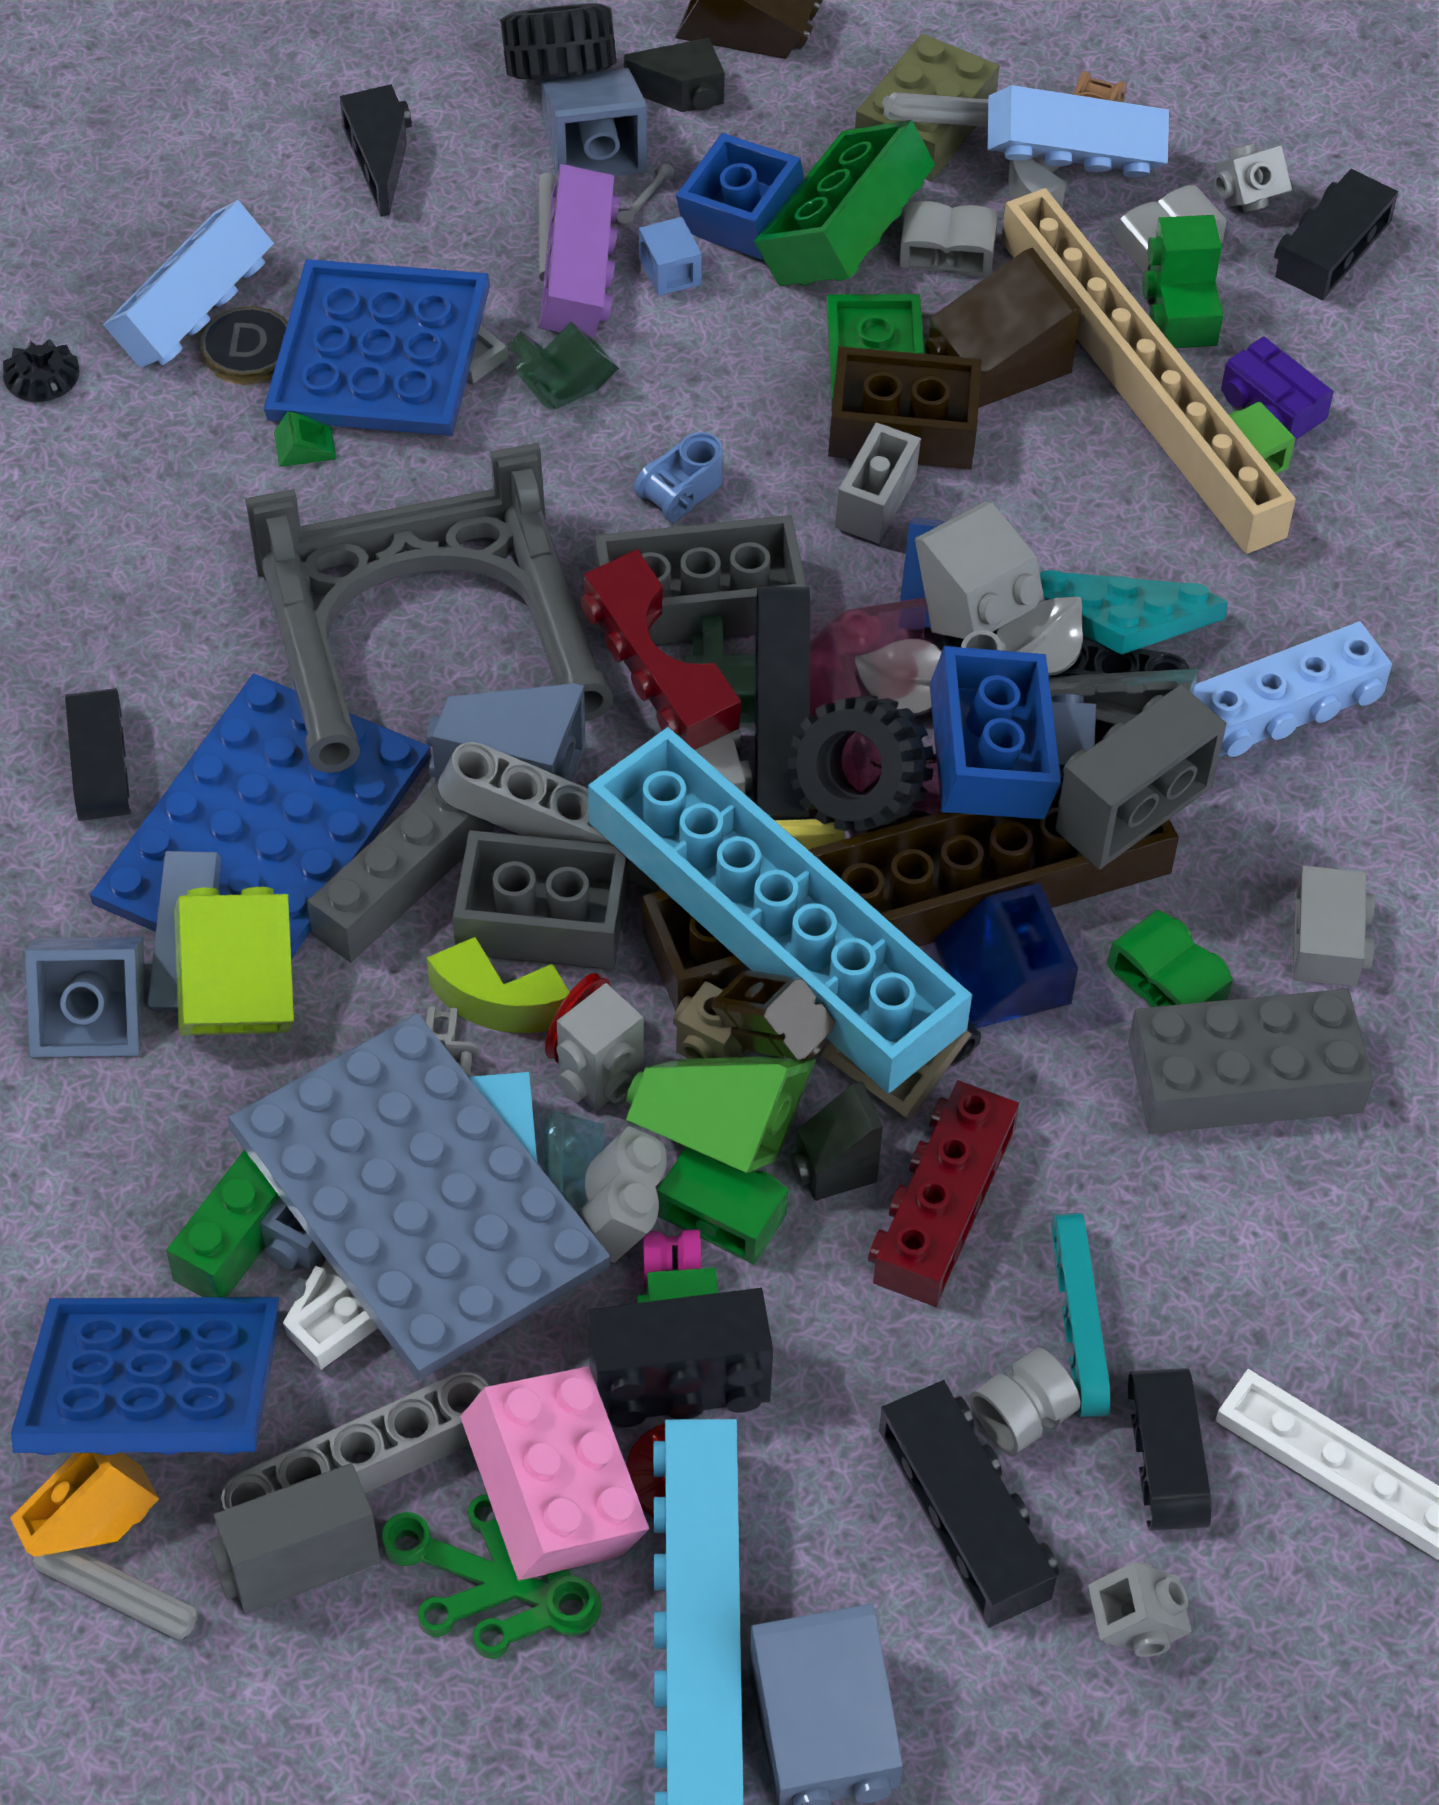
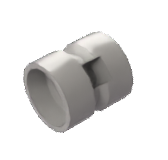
(1029, 1397)

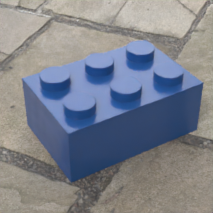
(994, 733)

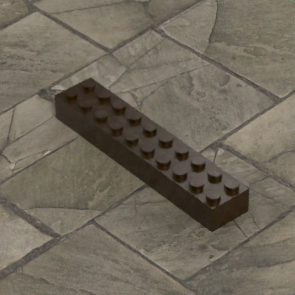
(921, 881)

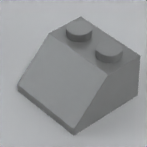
(977, 573)

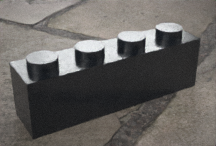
(968, 1503)

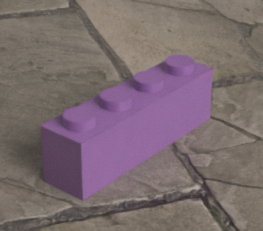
(579, 250)

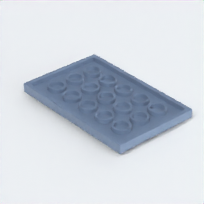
(418, 1195)

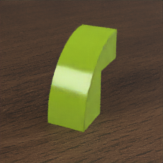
(468, 981)

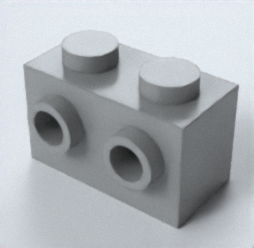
(600, 1048)

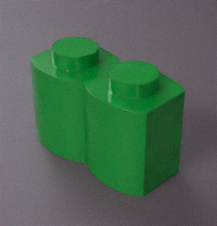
(1166, 965)

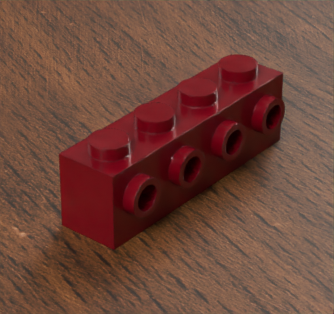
(944, 1194)

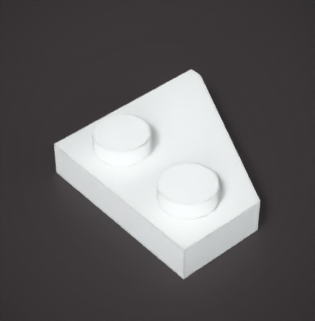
(327, 1318)

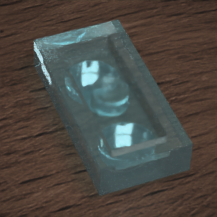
(568, 1151)

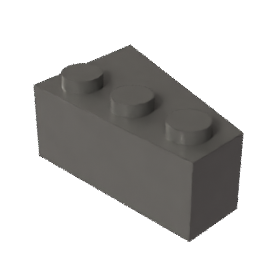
(1121, 695)

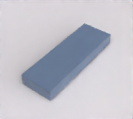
(180, 873)

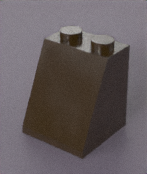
(750, 25)
(1015, 323)

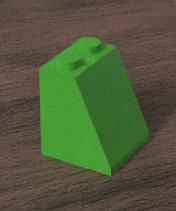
(722, 1105)

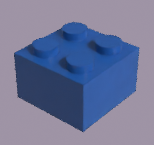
(737, 192)

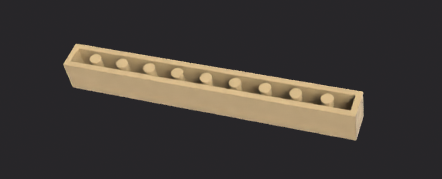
(1155, 378)

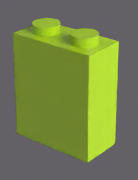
(233, 962)

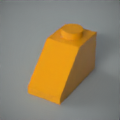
(85, 1504)

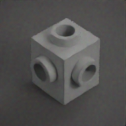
(1251, 176)
(1140, 1609)

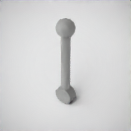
(626, 217)

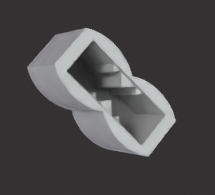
(1142, 221)
(949, 238)
(623, 1190)

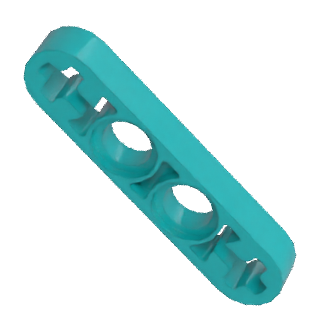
(1081, 1313)

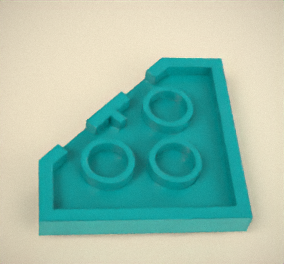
(1132, 611)

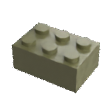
(939, 70)

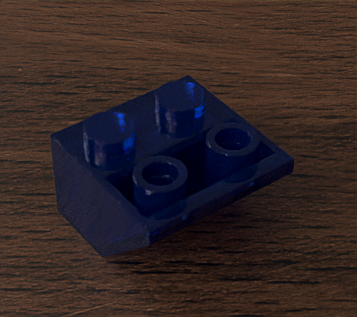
(1010, 957)

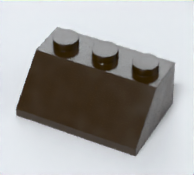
(911, 393)

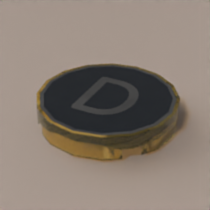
(243, 344)

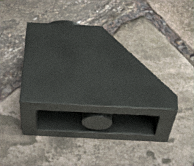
(679, 75)
(839, 1145)

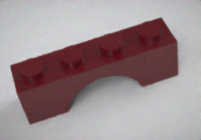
(687, 696)

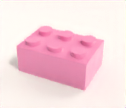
(553, 1472)

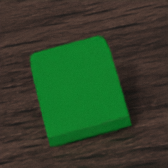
(303, 440)

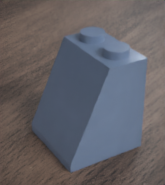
(596, 122)
(529, 724)
(825, 1707)

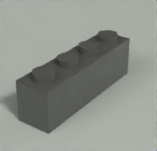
(391, 874)

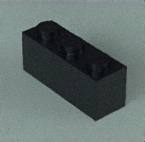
(1335, 233)

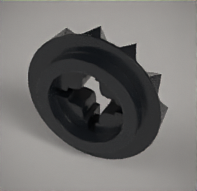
(40, 384)

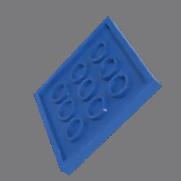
(378, 346)
(148, 1376)

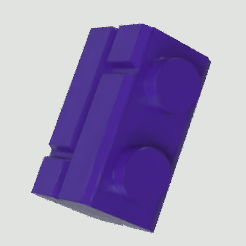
(1279, 383)

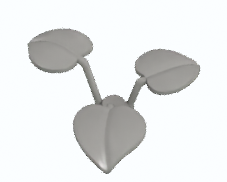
(907, 666)

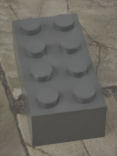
(711, 570)
(1249, 1061)

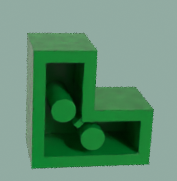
(1183, 280)

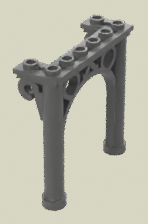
(406, 543)

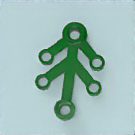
(496, 1584)

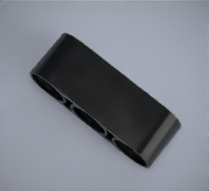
(97, 754)
(1171, 1447)

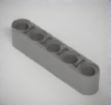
(542, 801)
(374, 1434)

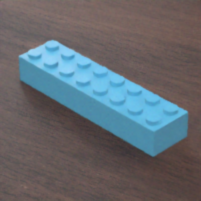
(778, 906)

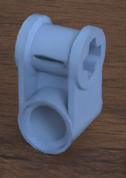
(683, 475)

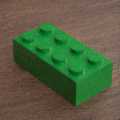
(845, 204)

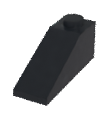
(377, 134)

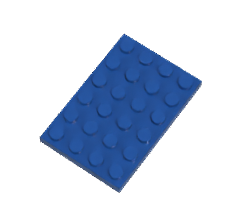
(265, 808)

